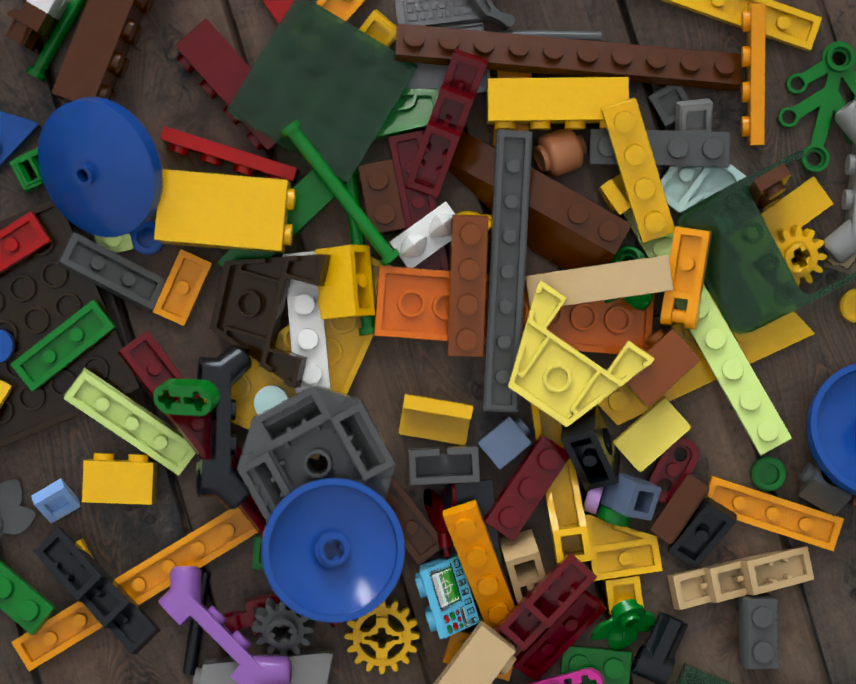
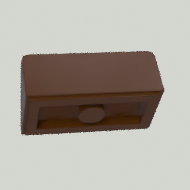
(680, 509)

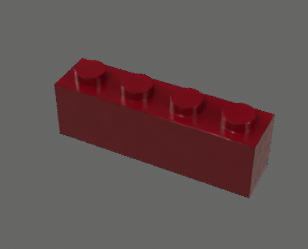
(221, 69)

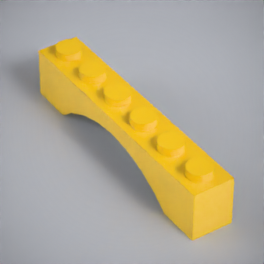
(563, 498)

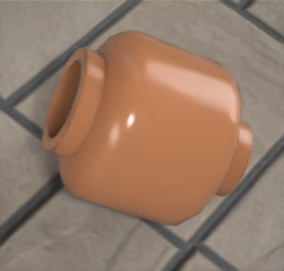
(559, 152)

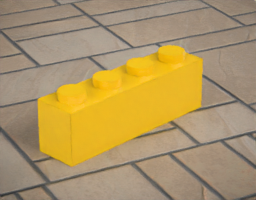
(552, 101)

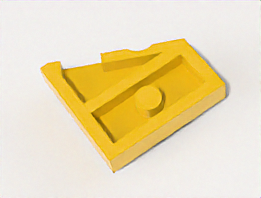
(621, 550)

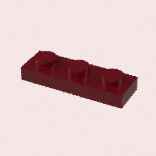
(526, 487)
(560, 636)

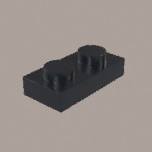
(702, 532)

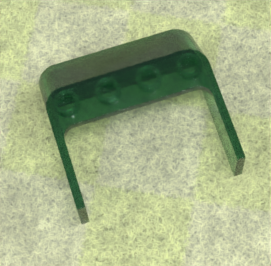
(743, 259)

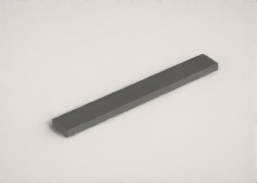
(506, 267)

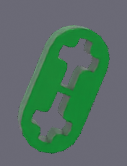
(187, 403)

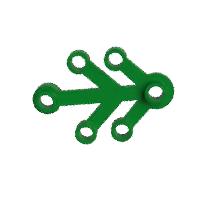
(827, 99)

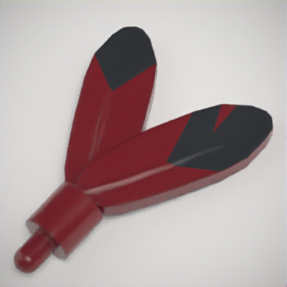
(434, 509)

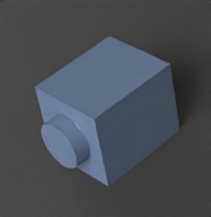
(505, 441)
(632, 497)

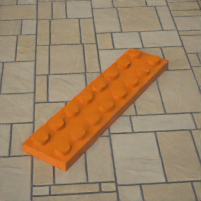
(416, 306)

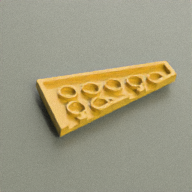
(775, 336)

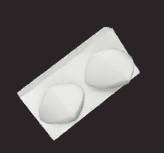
(425, 236)

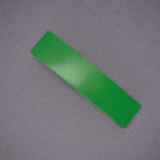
(311, 199)

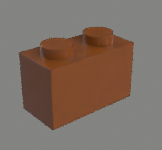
(671, 363)

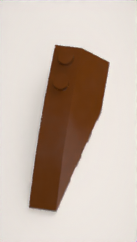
(560, 221)

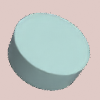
(269, 397)

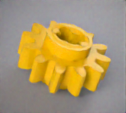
(807, 255)

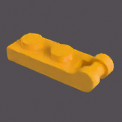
(688, 271)

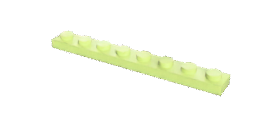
(727, 361)

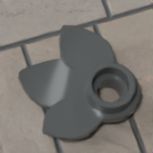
(13, 516)

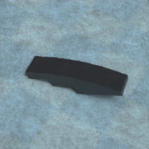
(96, 590)

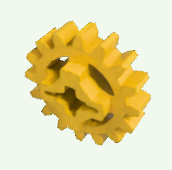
(399, 636)

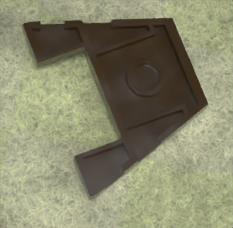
(253, 303)

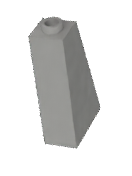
(308, 667)

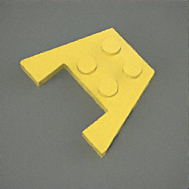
(559, 376)

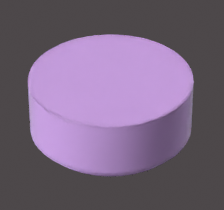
(592, 500)

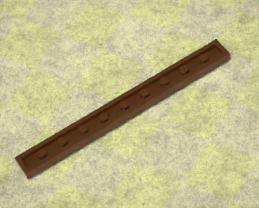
(571, 57)

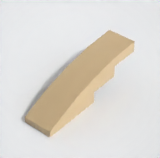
(607, 280)
(740, 577)

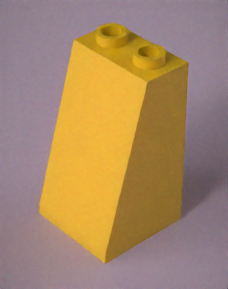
(224, 211)

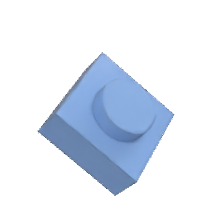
(56, 501)

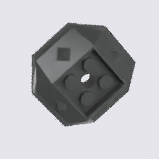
(309, 424)

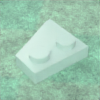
(692, 184)

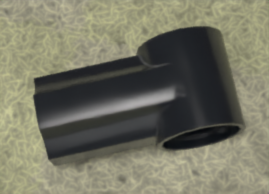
(656, 658)

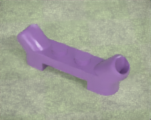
(184, 603)

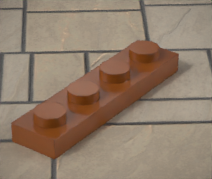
(467, 285)

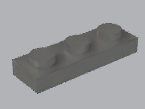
(111, 272)

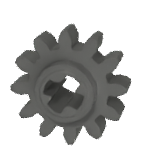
(269, 628)

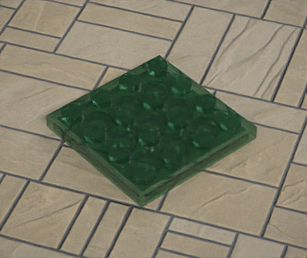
(326, 78)

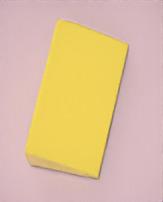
(652, 434)

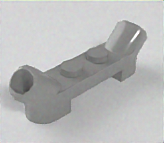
(842, 242)

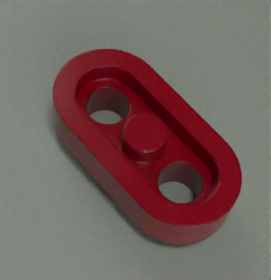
(672, 469)

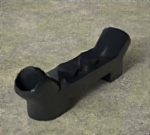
(215, 475)

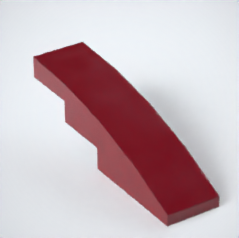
(446, 122)
(545, 603)

